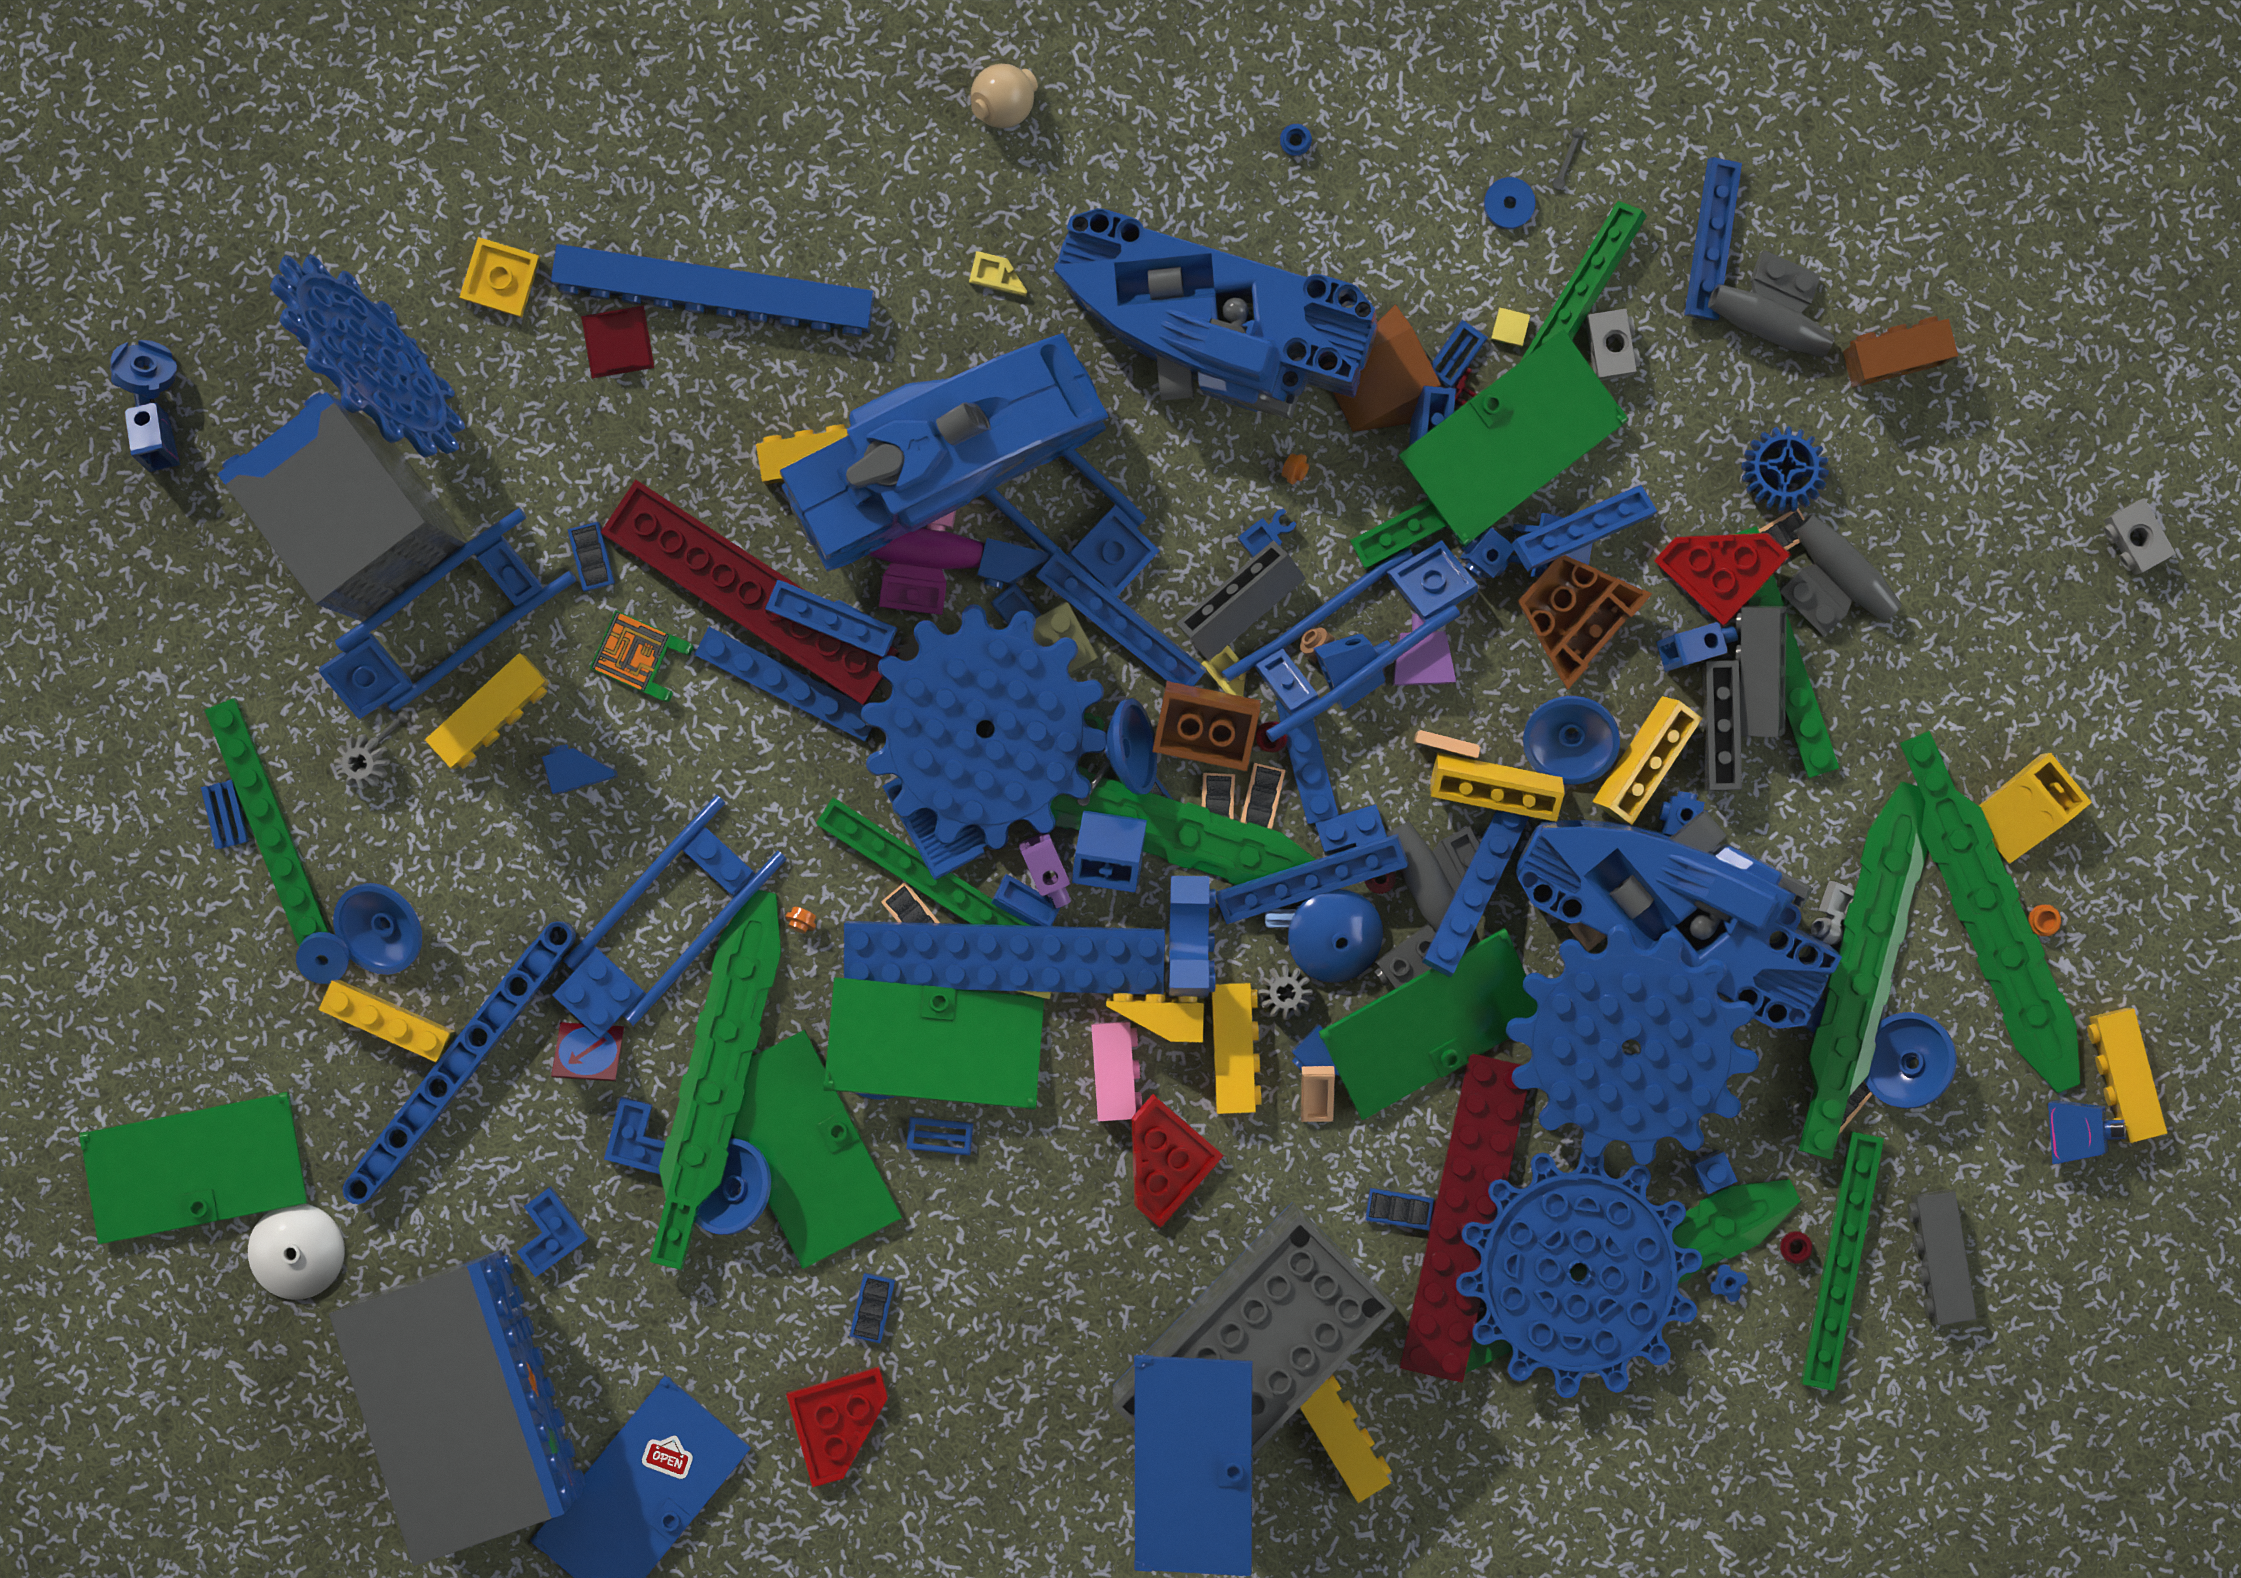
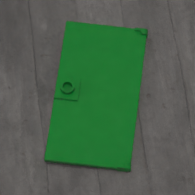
(1513, 437)
(1429, 1025)
(934, 1043)
(819, 1167)
(193, 1168)

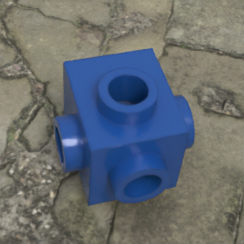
(1487, 554)
(1671, 811)

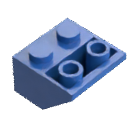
(1109, 851)

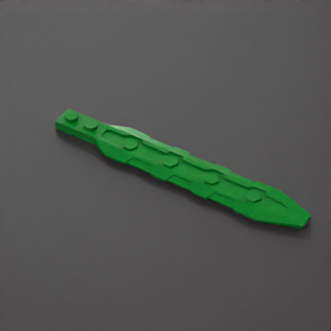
(1189, 832)
(1994, 920)
(1862, 980)
(717, 1072)
(1716, 1228)

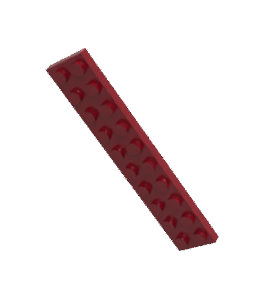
(734, 585)
(1476, 1155)

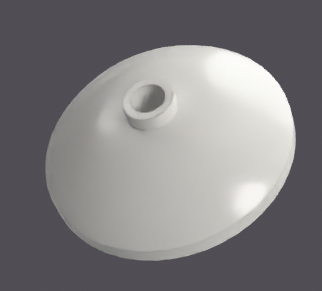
(317, 1248)

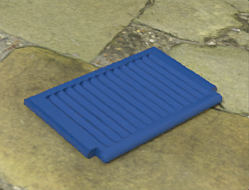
(937, 856)

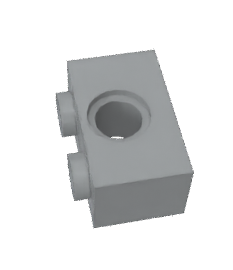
(1604, 362)
(2154, 543)

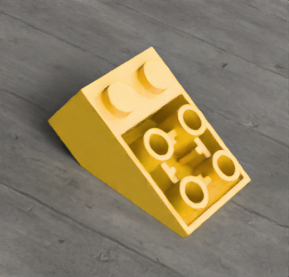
(2032, 806)
(1171, 1018)

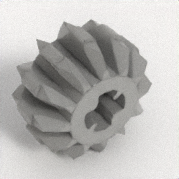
(350, 763)
(1287, 1002)

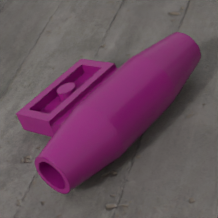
(916, 574)

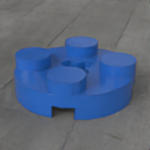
(138, 381)

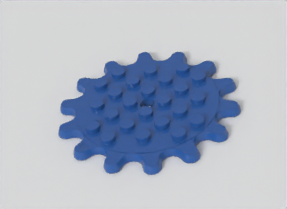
(366, 356)
(973, 679)
(1642, 998)
(1627, 1283)

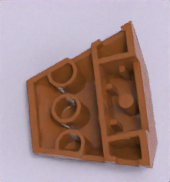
(1390, 379)
(1577, 612)

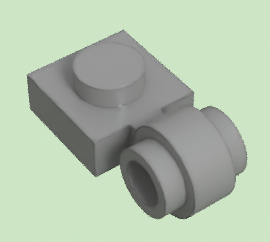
(1835, 905)

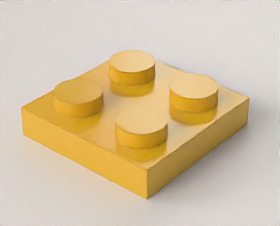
(500, 277)

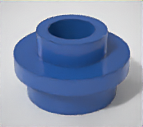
(1302, 132)

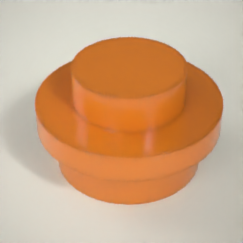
(1295, 468)
(801, 920)
(2044, 920)

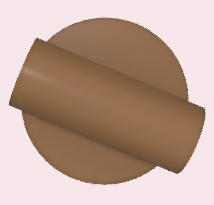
(1312, 639)

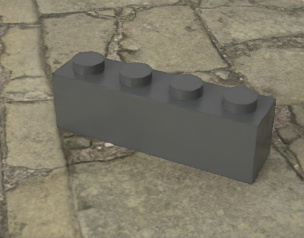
(1241, 600)
(1762, 670)
(1721, 725)
(1942, 1257)

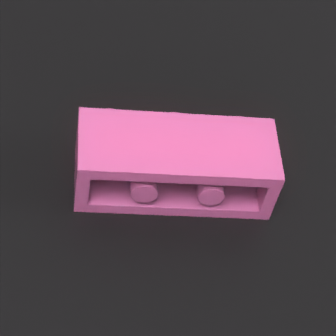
(1115, 1070)

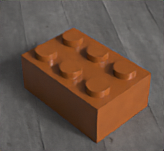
(1900, 351)
(1206, 726)

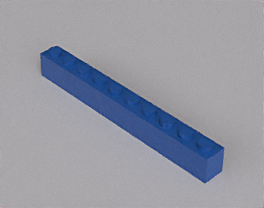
(713, 289)

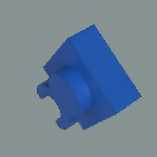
(1262, 534)

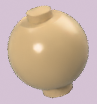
(1003, 95)

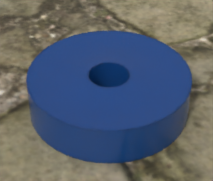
(1509, 188)
(322, 944)

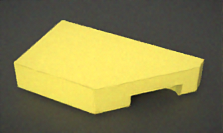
(996, 274)
(1221, 662)

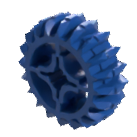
(1798, 469)

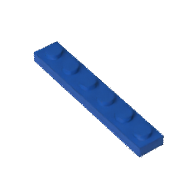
(1119, 620)
(783, 682)
(1312, 879)
(1474, 891)

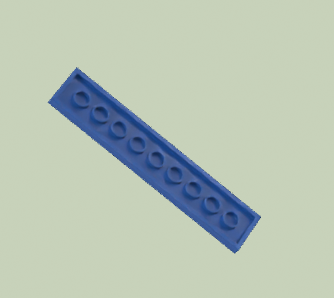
(1007, 957)

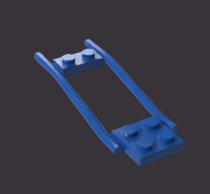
(1112, 549)
(1429, 583)
(368, 674)
(603, 993)

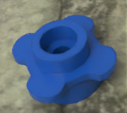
(1719, 1285)

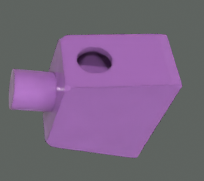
(1426, 662)
(1041, 857)

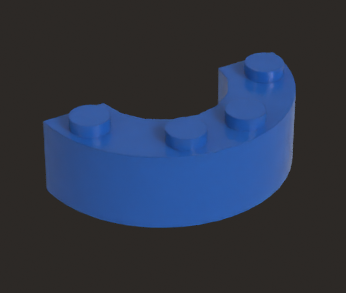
(1189, 939)

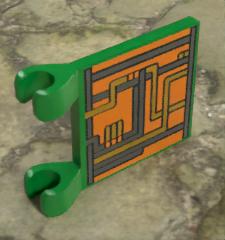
(635, 652)

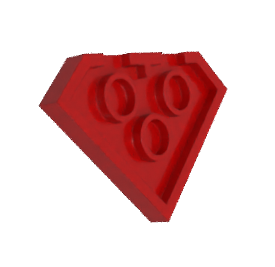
(1722, 569)
(1167, 1160)
(835, 1421)

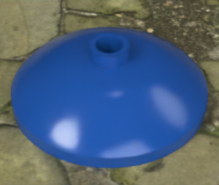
(1131, 746)
(1573, 756)
(1325, 920)
(371, 940)
(1897, 1043)
(726, 1210)

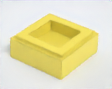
(1510, 327)

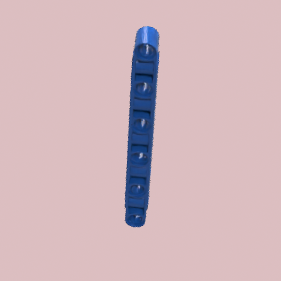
(458, 1063)

